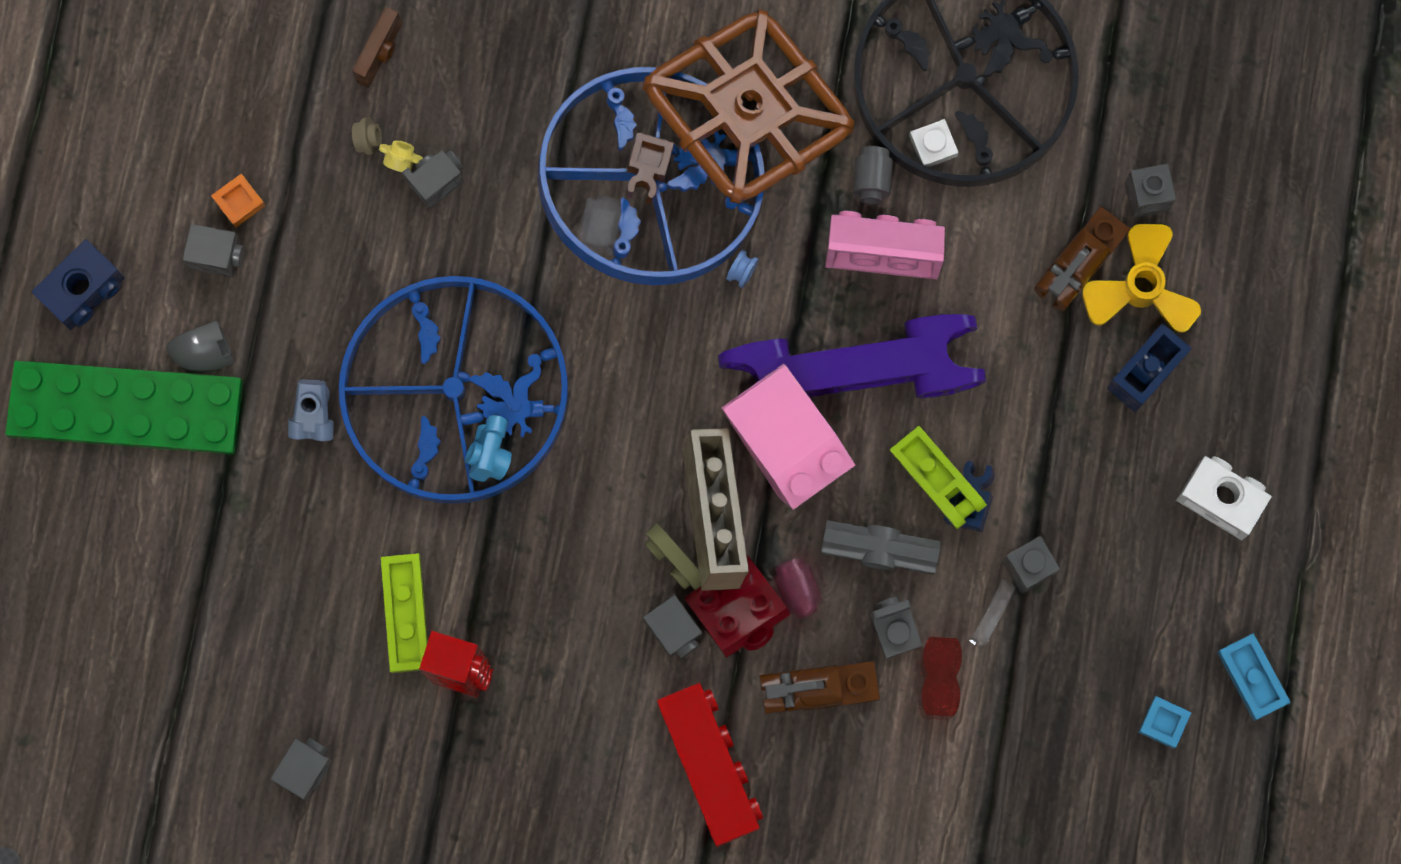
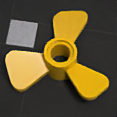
(1147, 247)

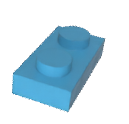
(1253, 677)

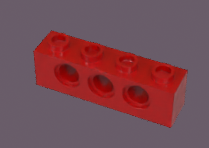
(456, 665)

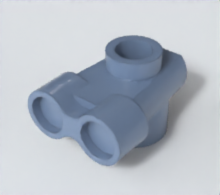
(311, 420)

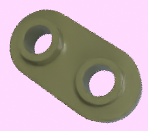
(663, 546)

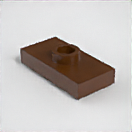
(378, 47)

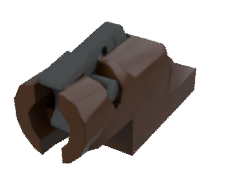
(1082, 258)
(819, 688)

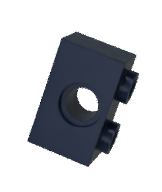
(79, 265)
(1148, 368)

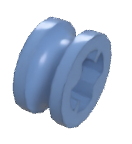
(742, 269)

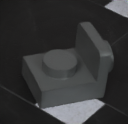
(895, 627)

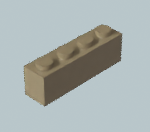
(715, 509)

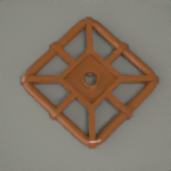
(743, 126)

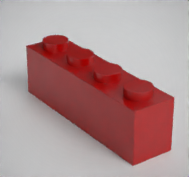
(708, 764)

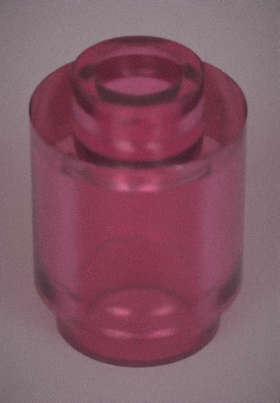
(798, 587)

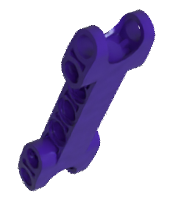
(916, 359)

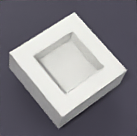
(933, 144)

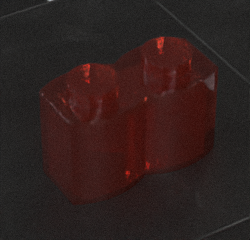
(939, 667)

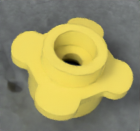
(399, 155)

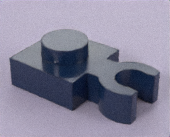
(976, 520)

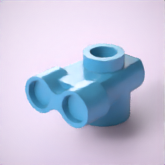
(485, 452)

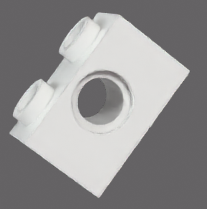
(1201, 497)

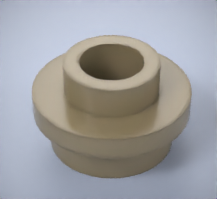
(366, 136)

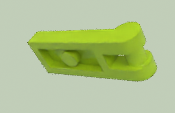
(937, 476)

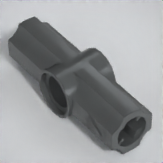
(880, 547)

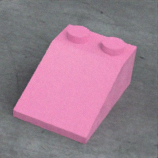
(788, 437)

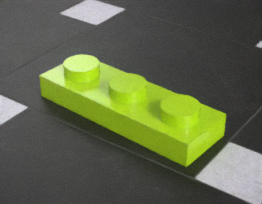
(404, 611)

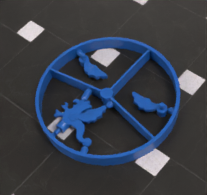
(628, 220)
(514, 408)

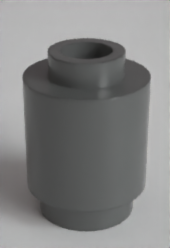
(872, 175)

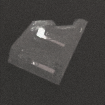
(992, 614)

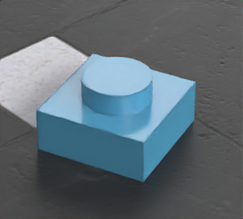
(1164, 722)

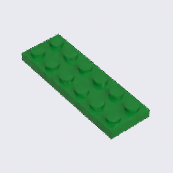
(124, 407)

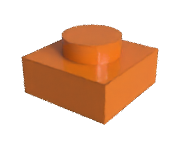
(238, 200)

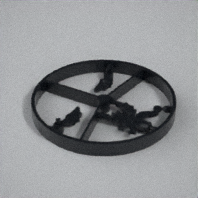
(1002, 28)

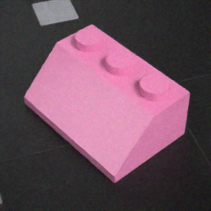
(885, 245)

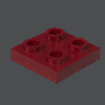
(739, 615)

